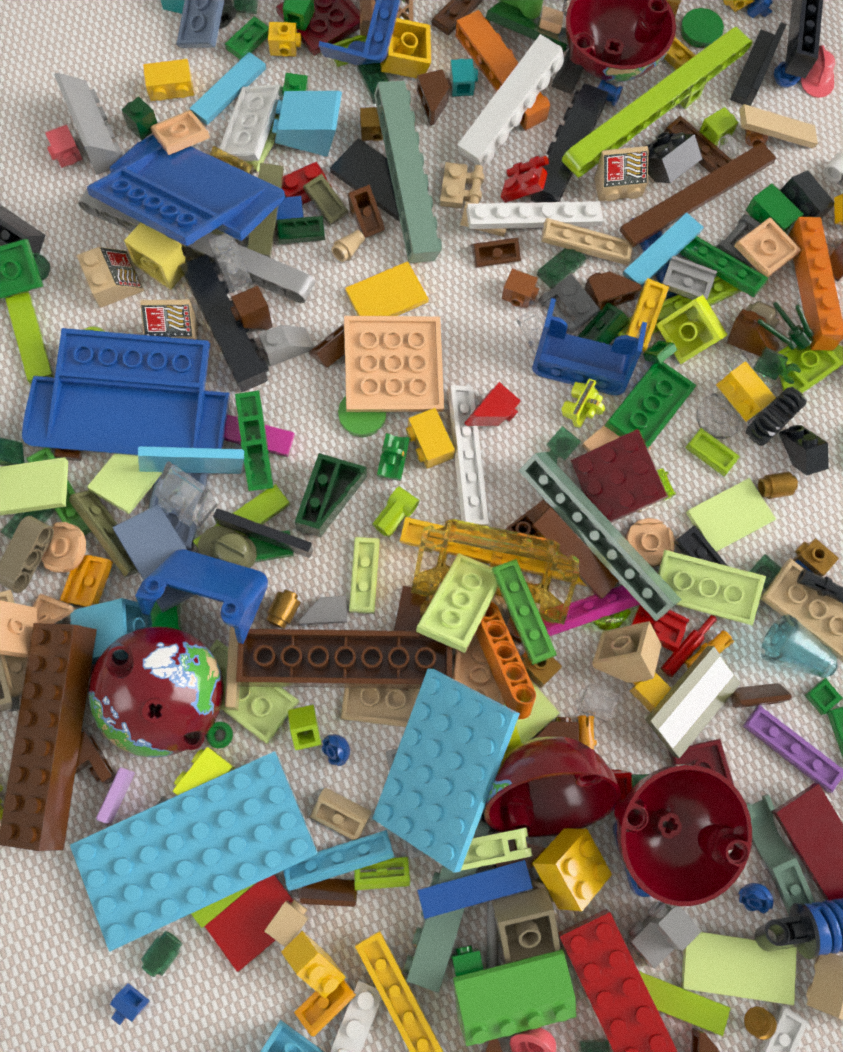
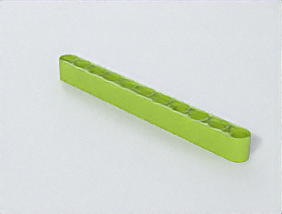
(657, 101)

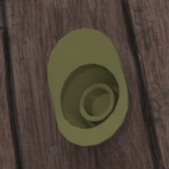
(227, 546)

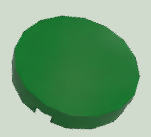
(701, 27)

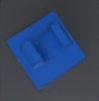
(759, 7)
(128, 1004)

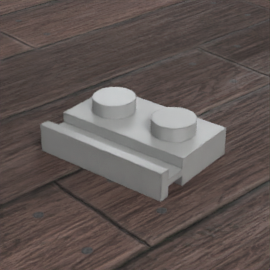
(688, 278)

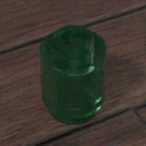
(161, 954)

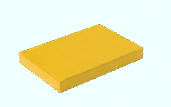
(387, 293)

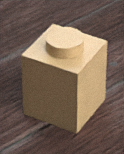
(288, 922)

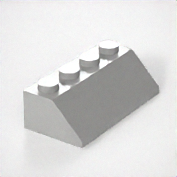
(89, 122)

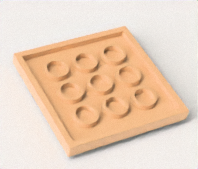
(393, 364)

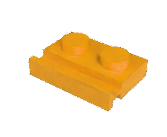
(87, 581)

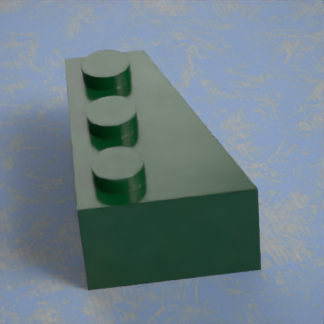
(327, 493)

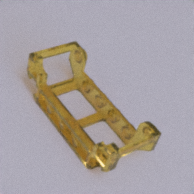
(500, 542)

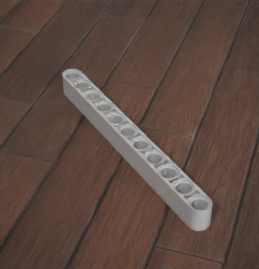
(262, 270)

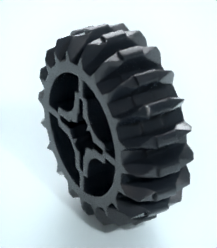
(776, 416)

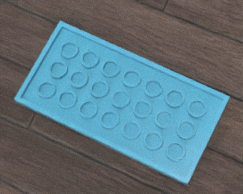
(192, 850)

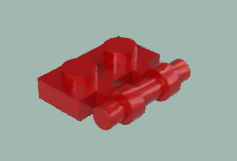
(525, 179)

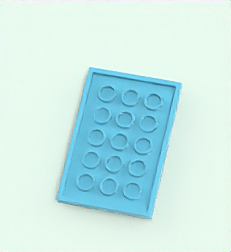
(445, 768)

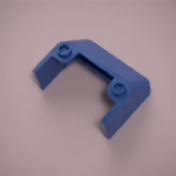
(377, 39)
(580, 359)

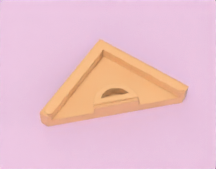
(51, 610)

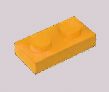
(319, 1010)

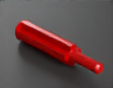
(687, 648)

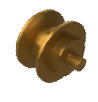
(760, 1023)

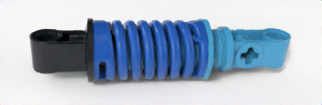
(810, 927)

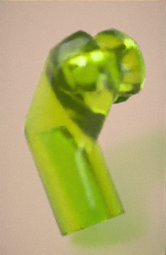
(612, 621)

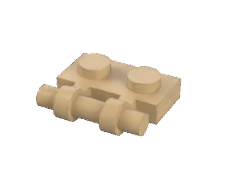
(454, 182)

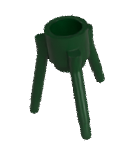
(799, 336)

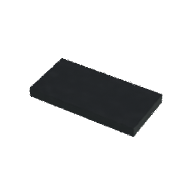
(365, 166)

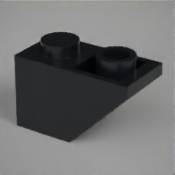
(805, 449)

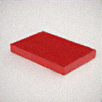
(242, 925)

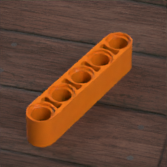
(505, 663)

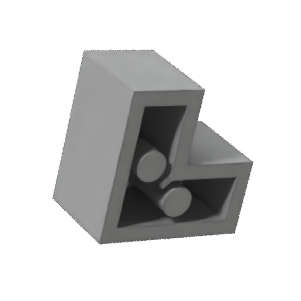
(661, 933)

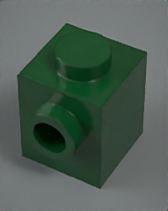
(139, 117)

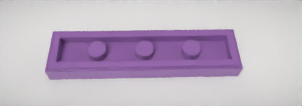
(794, 749)

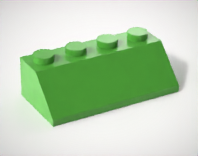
(514, 997)

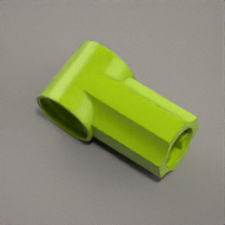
(399, 505)

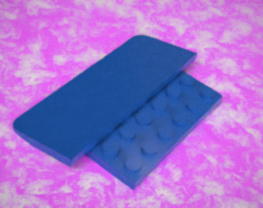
(185, 192)
(125, 394)

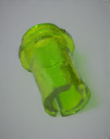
(665, 480)

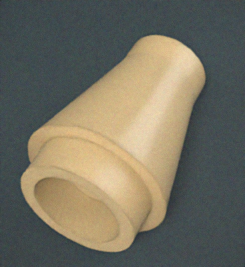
(347, 246)

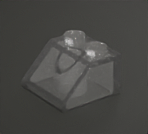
(184, 496)

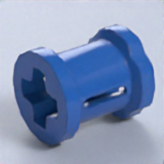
(614, 92)

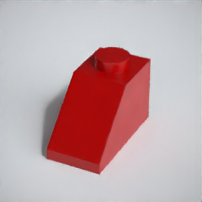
(494, 408)

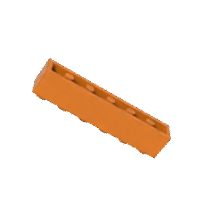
(496, 61)
(817, 283)

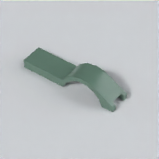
(777, 857)

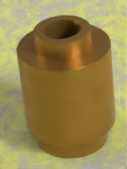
(777, 485)
(283, 609)

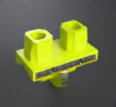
(587, 404)

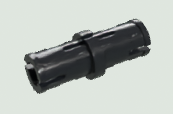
(823, 586)

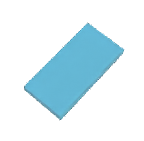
(191, 459)

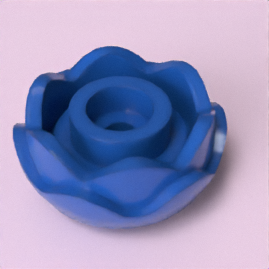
(784, 79)
(336, 749)
(756, 897)

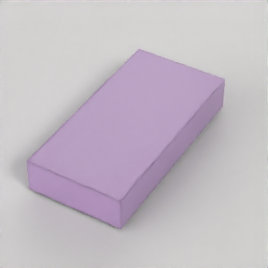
(115, 795)

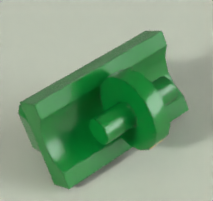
(393, 457)

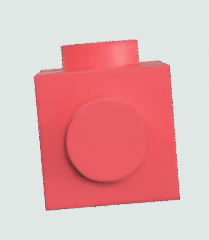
(63, 146)

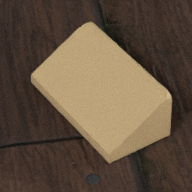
(340, 814)

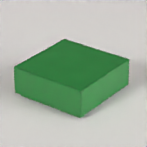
(659, 352)
(823, 696)

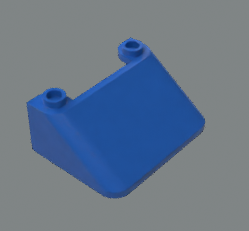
(234, 585)

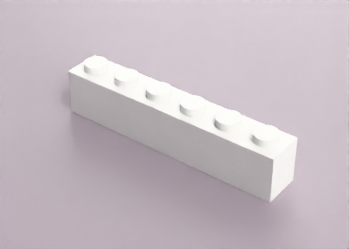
(511, 101)

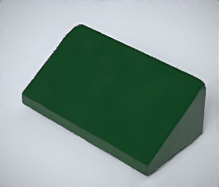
(605, 325)

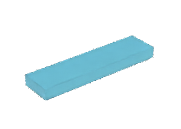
(228, 88)
(663, 249)
(339, 860)

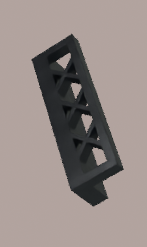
(756, 66)

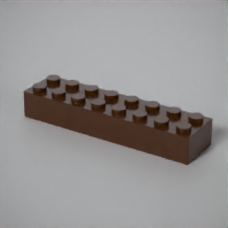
(339, 658)
(47, 737)

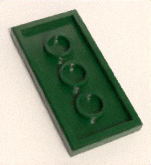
(513, 19)

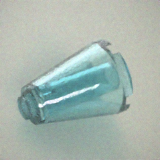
(797, 648)

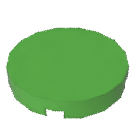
(360, 423)

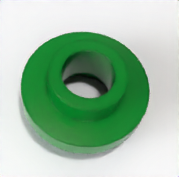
(219, 744)

